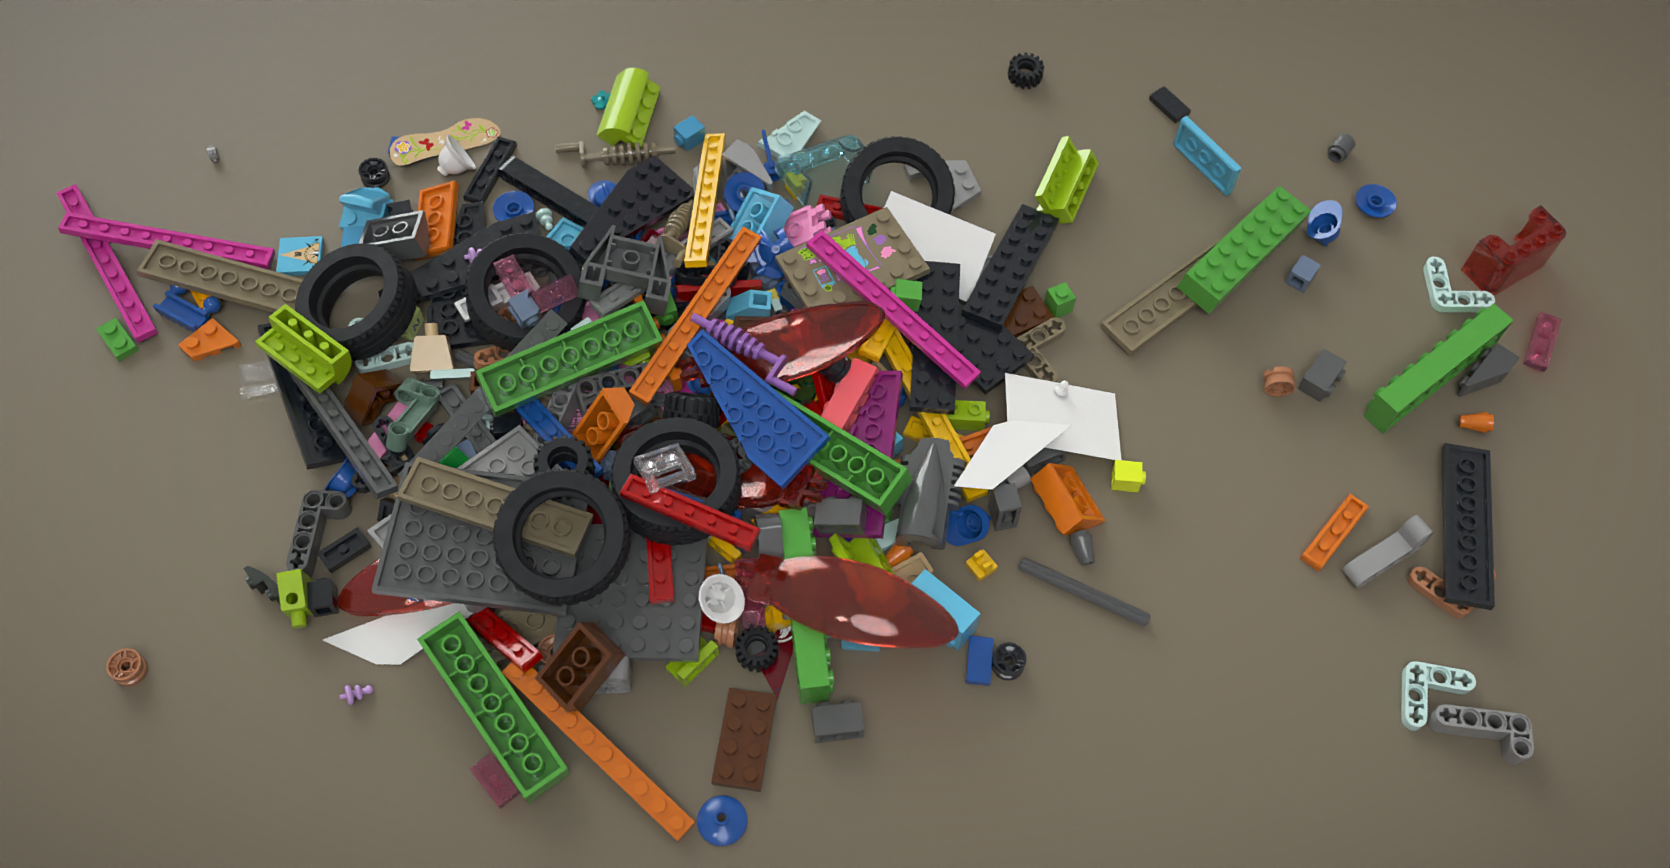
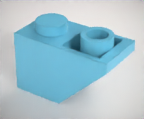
(750, 304)

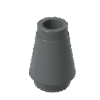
(1083, 546)

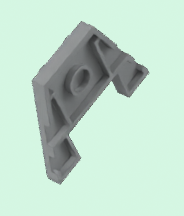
(965, 183)

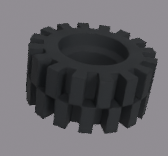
(1025, 62)
(758, 662)

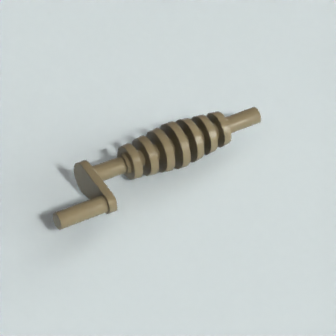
(614, 155)
(676, 226)

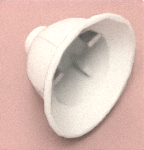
(454, 158)
(721, 598)

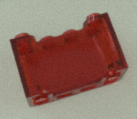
(1498, 266)

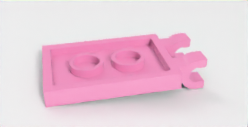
(804, 224)

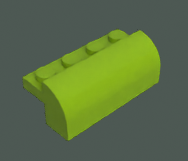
(629, 108)
(1066, 181)
(305, 350)
(860, 549)

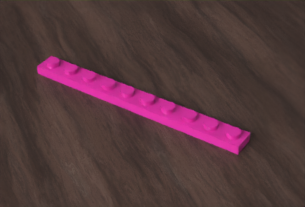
(145, 237)
(111, 271)
(895, 310)

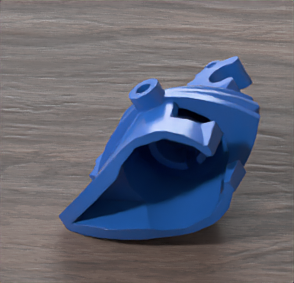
(766, 252)

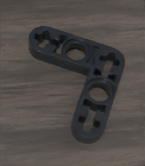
(690, 279)
(392, 460)

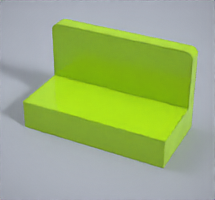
(688, 671)

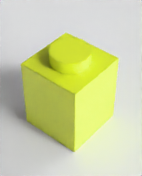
(1127, 476)

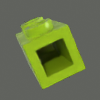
(969, 415)

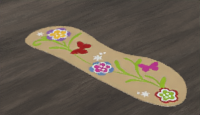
(467, 133)

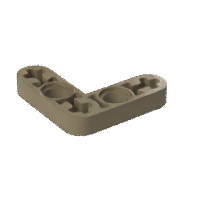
(1034, 346)

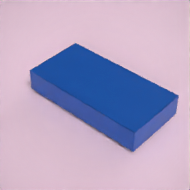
(979, 660)

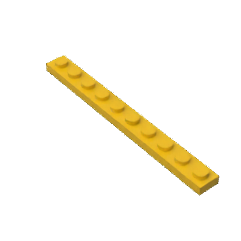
(705, 201)
(936, 424)

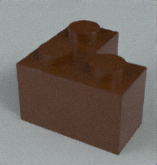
(369, 394)

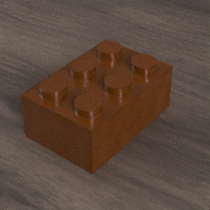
(580, 666)

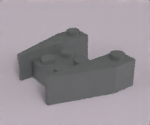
(631, 264)

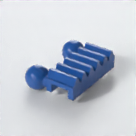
(184, 312)

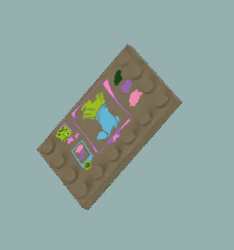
(872, 241)

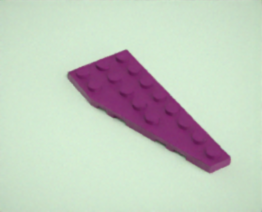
(878, 429)

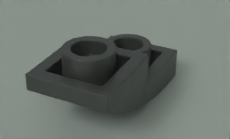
(262, 582)

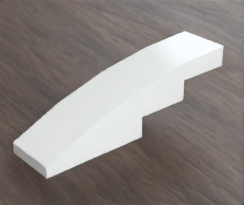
(497, 296)

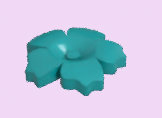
(600, 101)

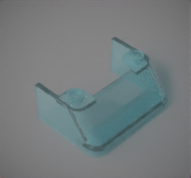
(792, 165)

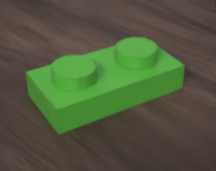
(117, 339)

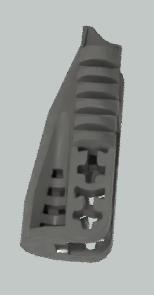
(930, 494)

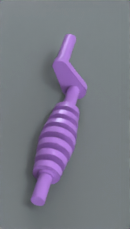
(744, 343)

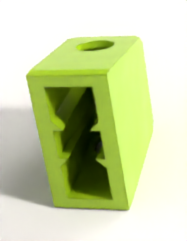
(294, 596)

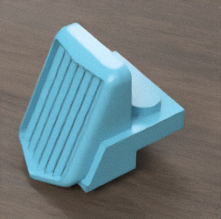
(363, 205)

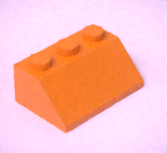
(604, 421)
(1066, 498)

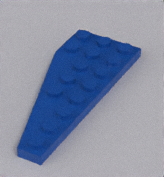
(766, 424)

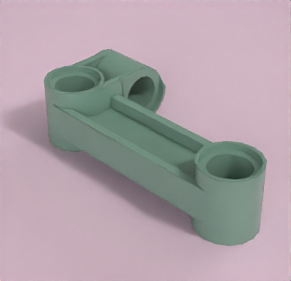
(421, 403)

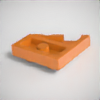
(208, 341)

